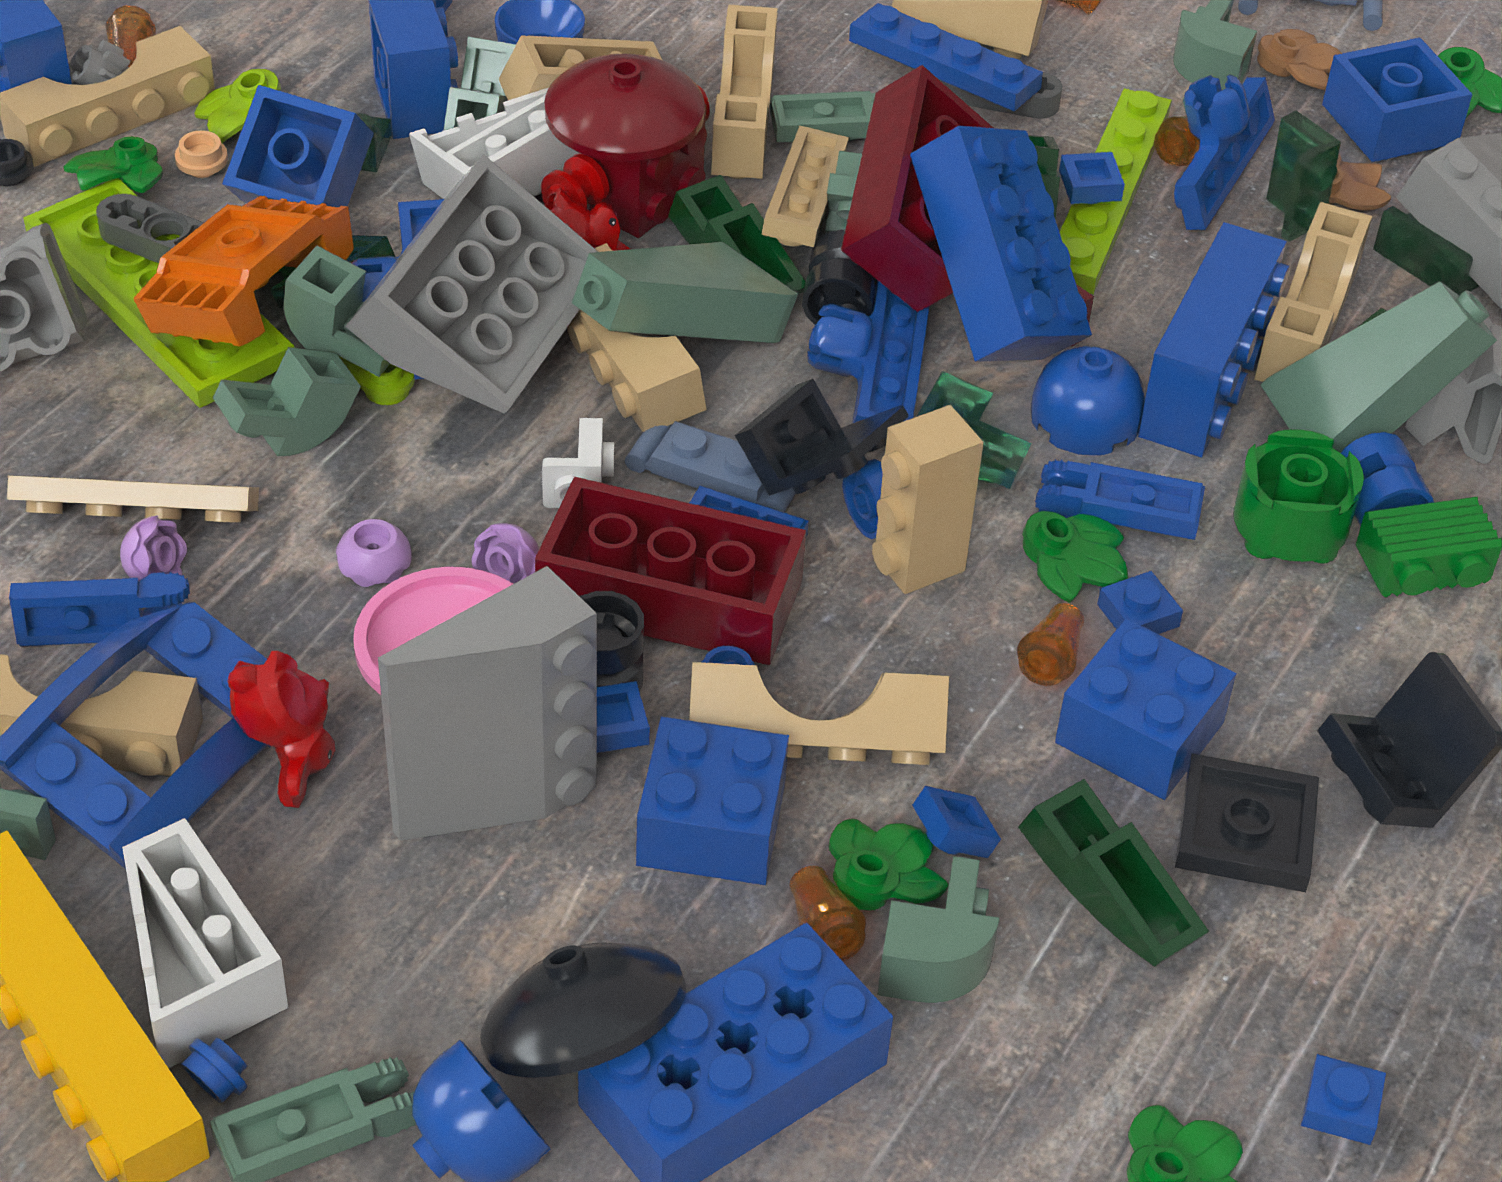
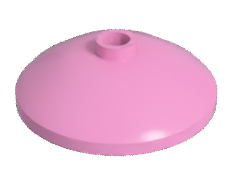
(415, 606)

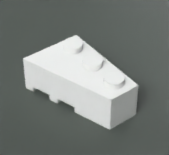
(512, 139)
(198, 945)

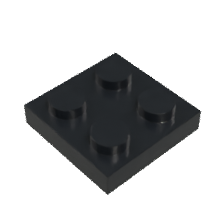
(1248, 823)

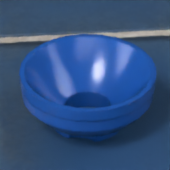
(538, 18)

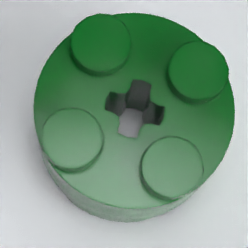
(1297, 497)

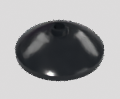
(581, 1009)

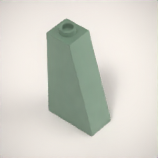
(684, 292)
(1382, 368)

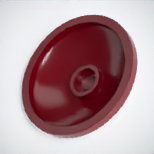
(624, 108)

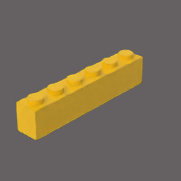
(88, 1038)

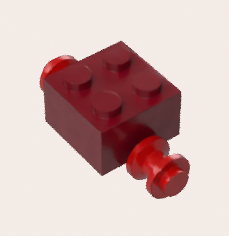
(636, 190)

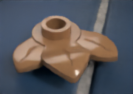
(1297, 55)
(1358, 186)

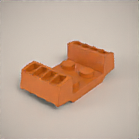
(211, 275)

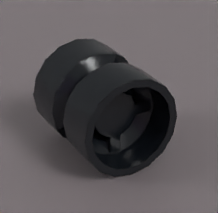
(836, 279)
(618, 638)

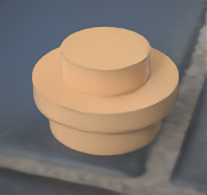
(201, 154)

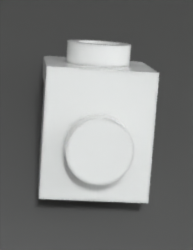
(593, 463)

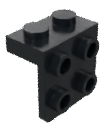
(802, 441)
(1418, 747)

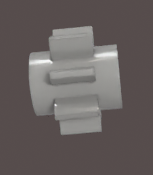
(98, 64)

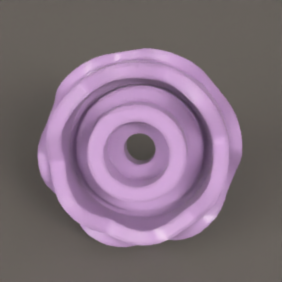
(152, 548)
(373, 552)
(505, 552)

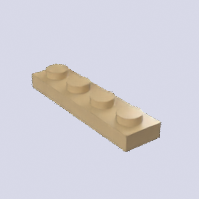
(802, 188)
(108, 496)

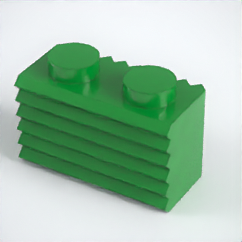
(1429, 546)

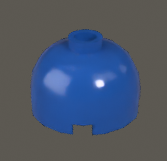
(1088, 400)
(471, 1122)

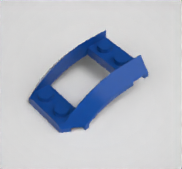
(84, 786)

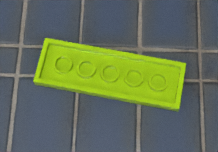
(114, 278)

